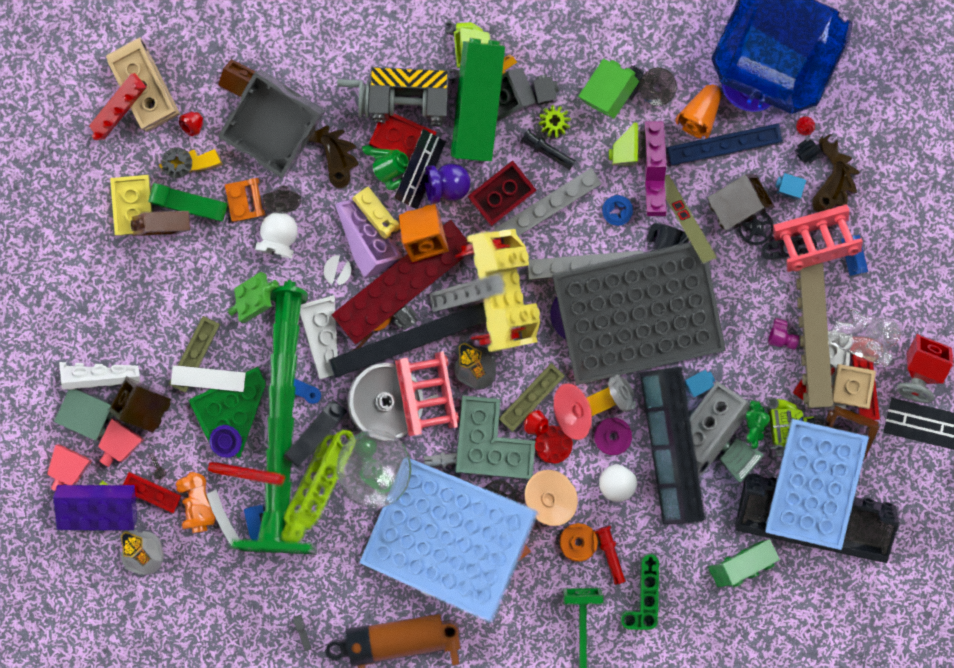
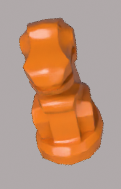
(197, 506)

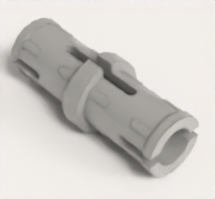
(440, 460)

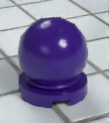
(447, 182)

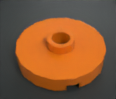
(583, 551)

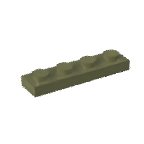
(198, 346)
(531, 397)

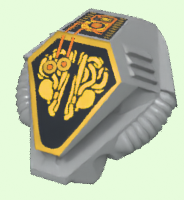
(141, 552)

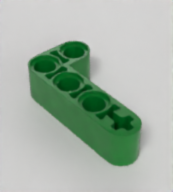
(183, 201)
(645, 591)

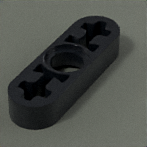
(775, 255)

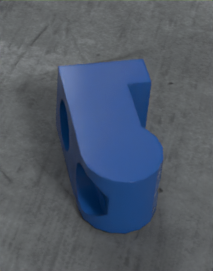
(309, 392)
(254, 519)

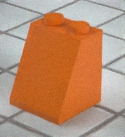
(423, 233)

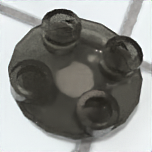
(281, 200)

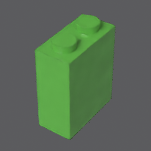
(609, 88)

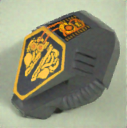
(474, 366)

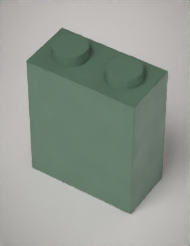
(84, 414)

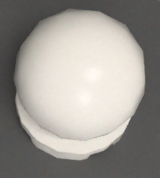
(277, 233)

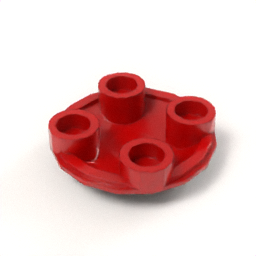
(553, 445)

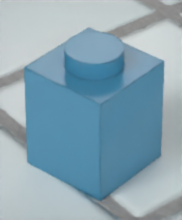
(790, 186)
(699, 382)

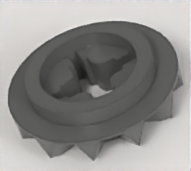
(181, 170)

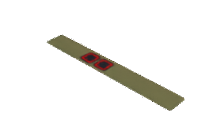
(688, 222)

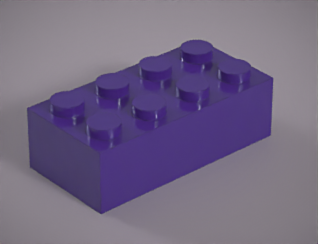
(95, 507)

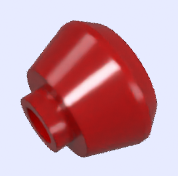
(191, 123)
(536, 423)

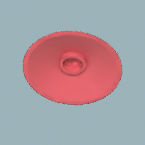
(572, 411)

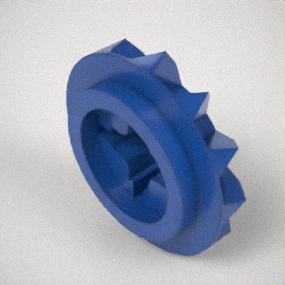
(620, 201)

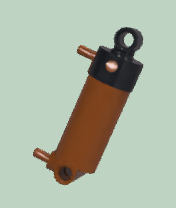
(397, 639)

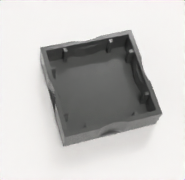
(271, 123)

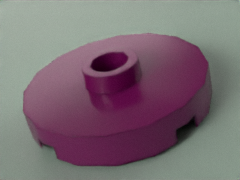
(622, 432)

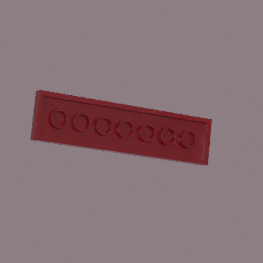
(397, 288)

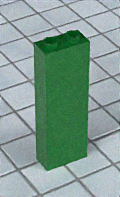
(477, 100)

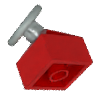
(927, 364)

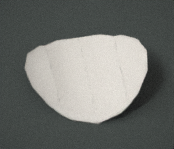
(331, 267)

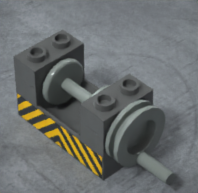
(378, 95)

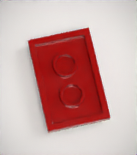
(398, 135)

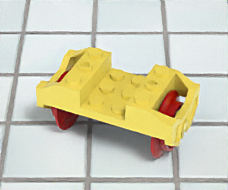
(507, 308)

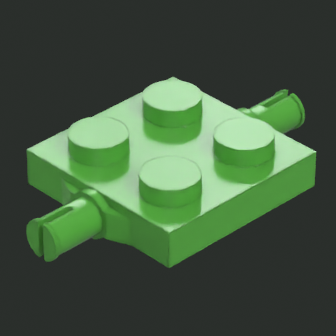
(252, 297)

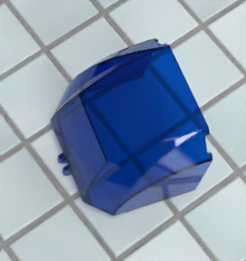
(781, 51)

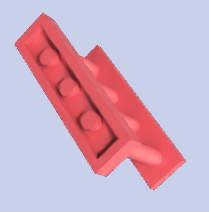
(812, 222)
(408, 388)

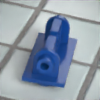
(857, 263)

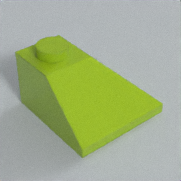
(625, 149)

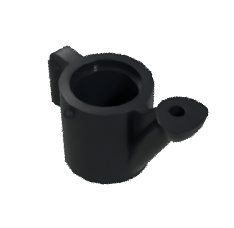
(666, 236)

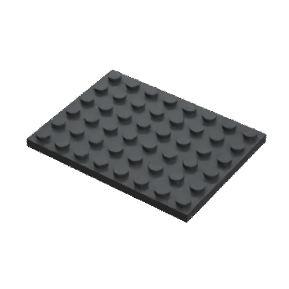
(638, 312)

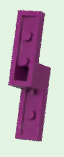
(655, 168)

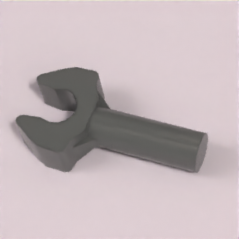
(300, 628)

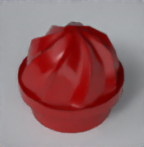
(805, 125)

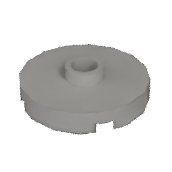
(622, 393)

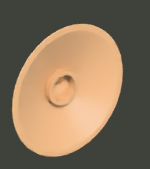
(552, 497)

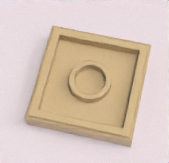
(853, 386)

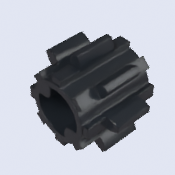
(807, 151)

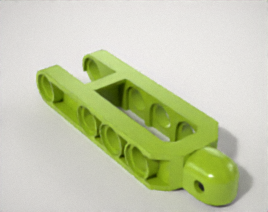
(323, 464)

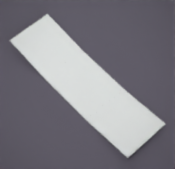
(221, 517)

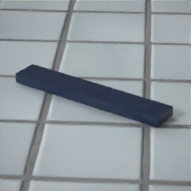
(724, 144)

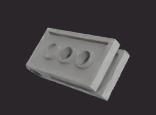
(711, 440)

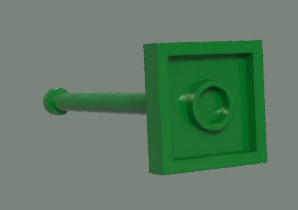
(582, 597)

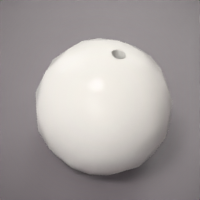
(617, 483)

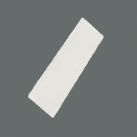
(208, 378)

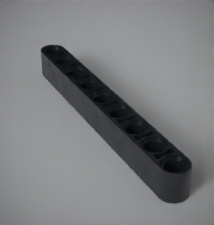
(408, 340)

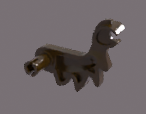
(337, 155)
(835, 187)

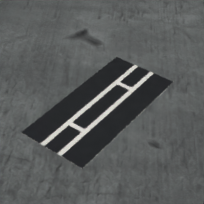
(413, 181)
(920, 423)

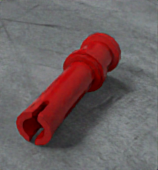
(608, 546)

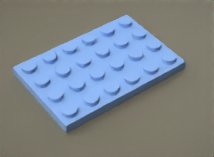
(816, 484)

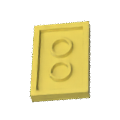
(129, 199)

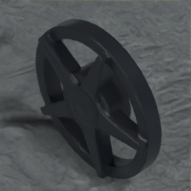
(755, 228)

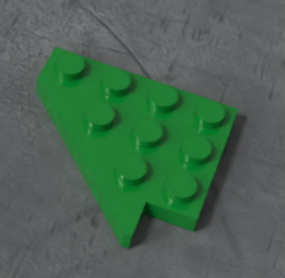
(229, 407)

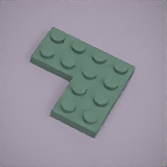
(480, 448)

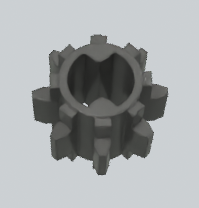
(405, 317)

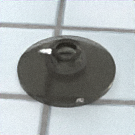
(666, 83)

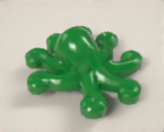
(756, 422)

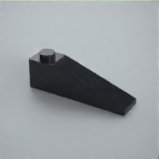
(315, 433)

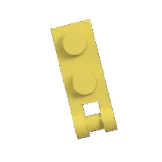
(376, 212)

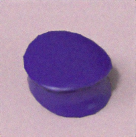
(225, 441)

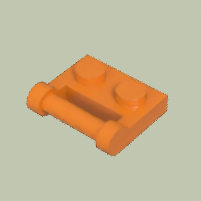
(238, 200)

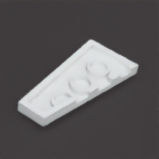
(321, 333)
(99, 375)

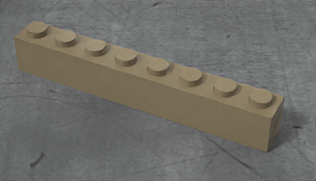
(814, 337)

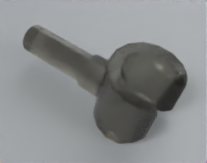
(159, 473)

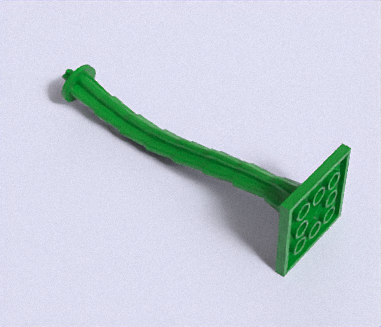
(280, 425)

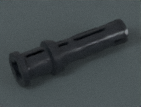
(540, 145)

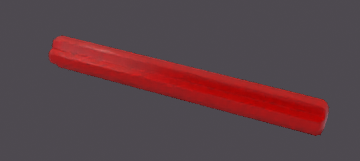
(246, 473)

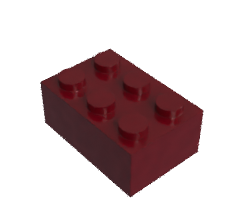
(502, 194)

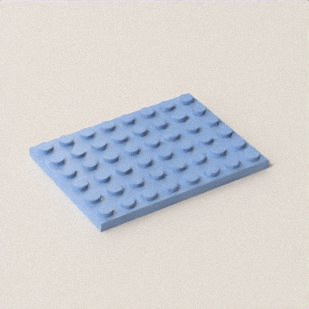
(450, 540)

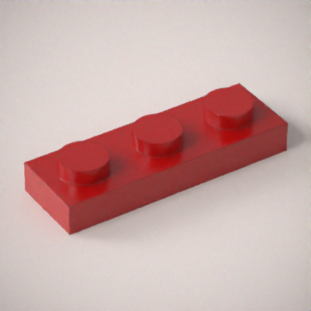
(153, 492)

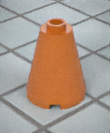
(700, 112)

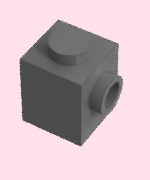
(545, 89)

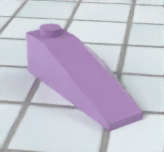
(368, 247)

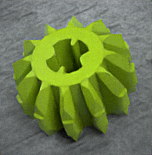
(560, 125)

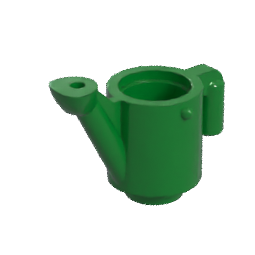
(387, 165)

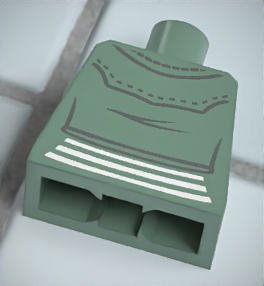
(739, 458)

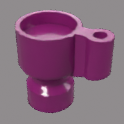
(779, 336)

